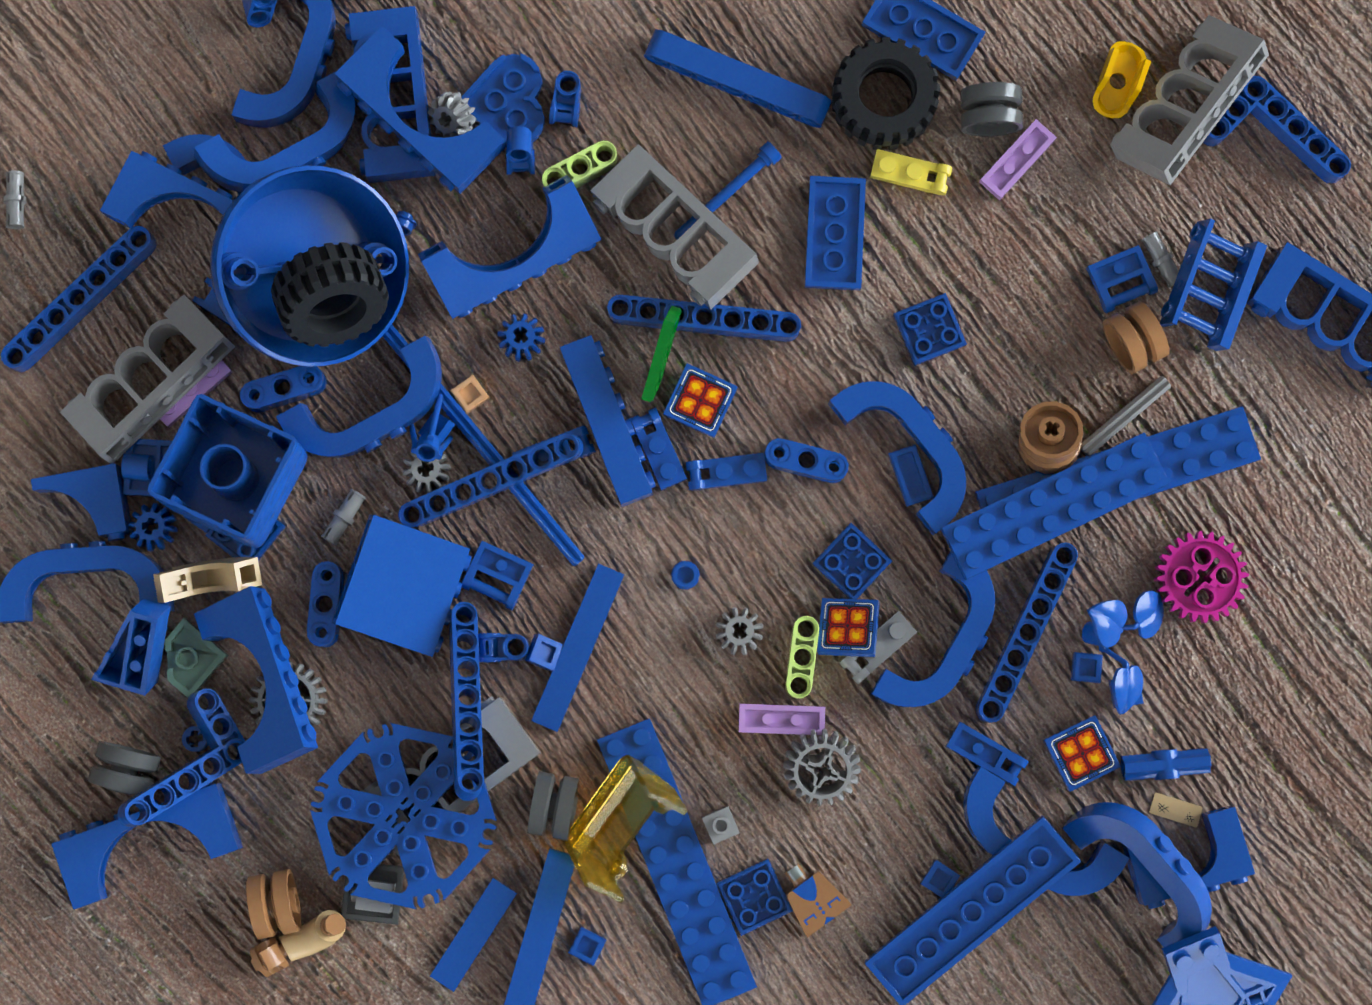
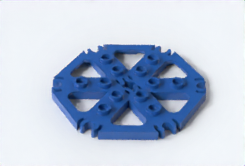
(412, 841)

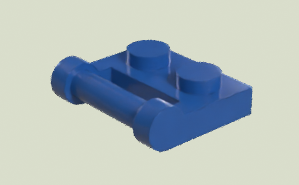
(1118, 270)
(501, 566)

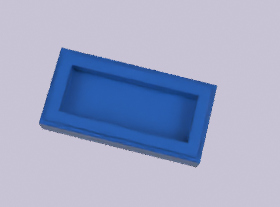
(910, 475)

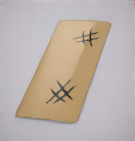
(1175, 810)

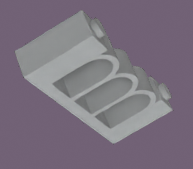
(1211, 41)
(630, 178)
(86, 411)
(507, 734)

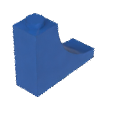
(100, 494)

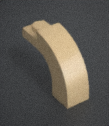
(206, 577)

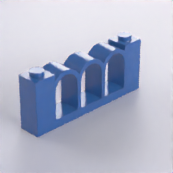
(393, 162)
(1278, 280)

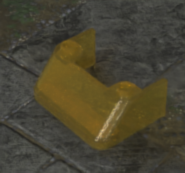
(614, 820)

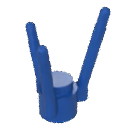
(428, 445)

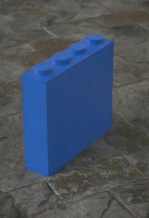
(402, 585)

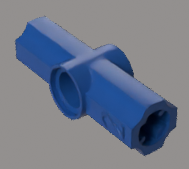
(1165, 764)

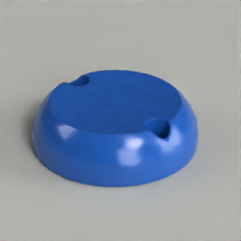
(285, 217)

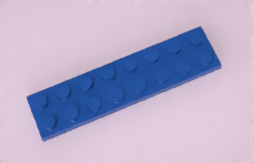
(1054, 506)
(972, 911)

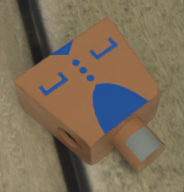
(813, 899)

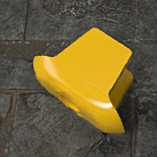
(1131, 63)

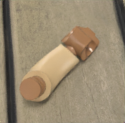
(314, 937)

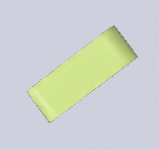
(587, 157)
(798, 643)

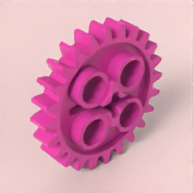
(1219, 594)

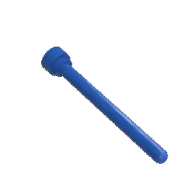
(767, 156)

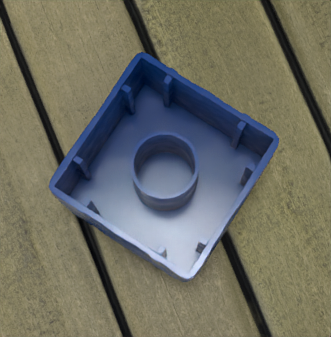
(228, 471)

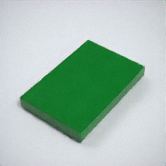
(661, 353)

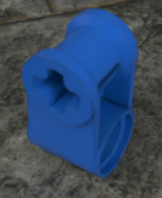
(566, 105)
(520, 151)
(500, 647)

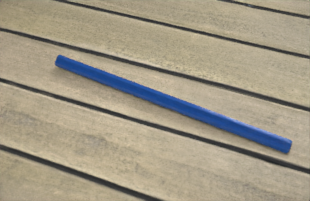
(492, 456)

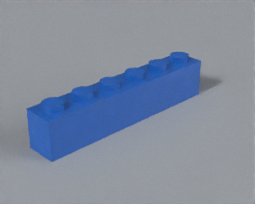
(606, 420)

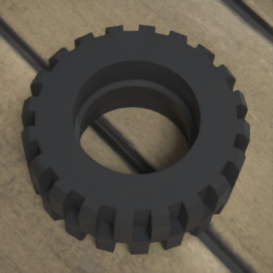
(893, 59)
(329, 294)

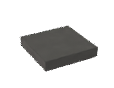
(385, 873)

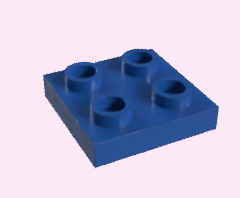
(140, 465)

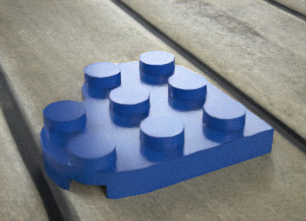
(508, 95)

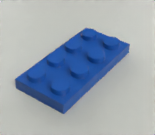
(932, 28)
(835, 233)

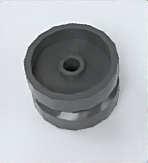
(991, 109)
(124, 768)
(558, 806)

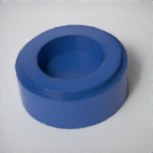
(685, 575)

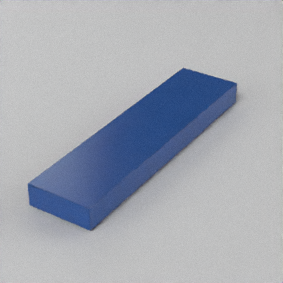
(473, 934)

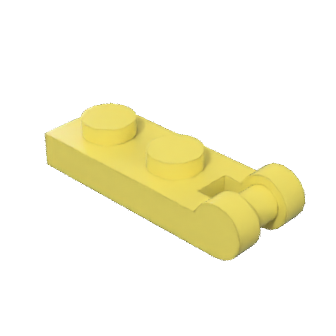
(910, 172)

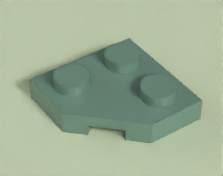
(191, 658)

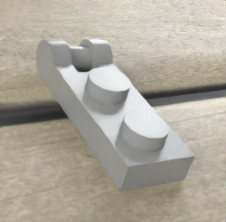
(890, 638)

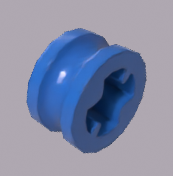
(190, 746)

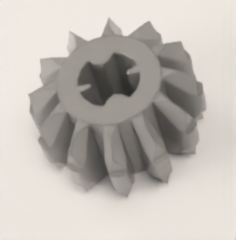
(451, 114)
(434, 475)
(729, 630)

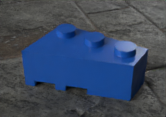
(137, 650)

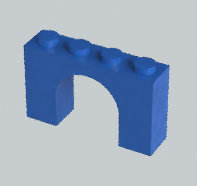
(1227, 860)

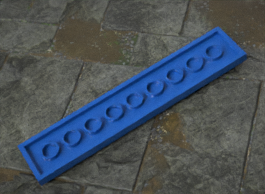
(1183, 452)
(684, 879)

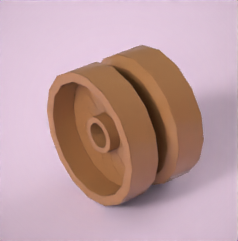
(1136, 337)
(1050, 437)
(273, 904)

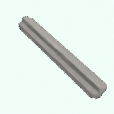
(1125, 416)

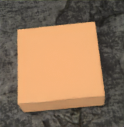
(470, 394)

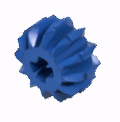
(511, 341)
(154, 537)

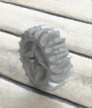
(313, 700)
(811, 762)

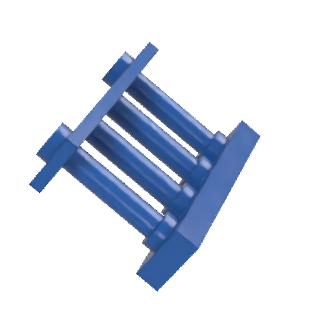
(1238, 283)

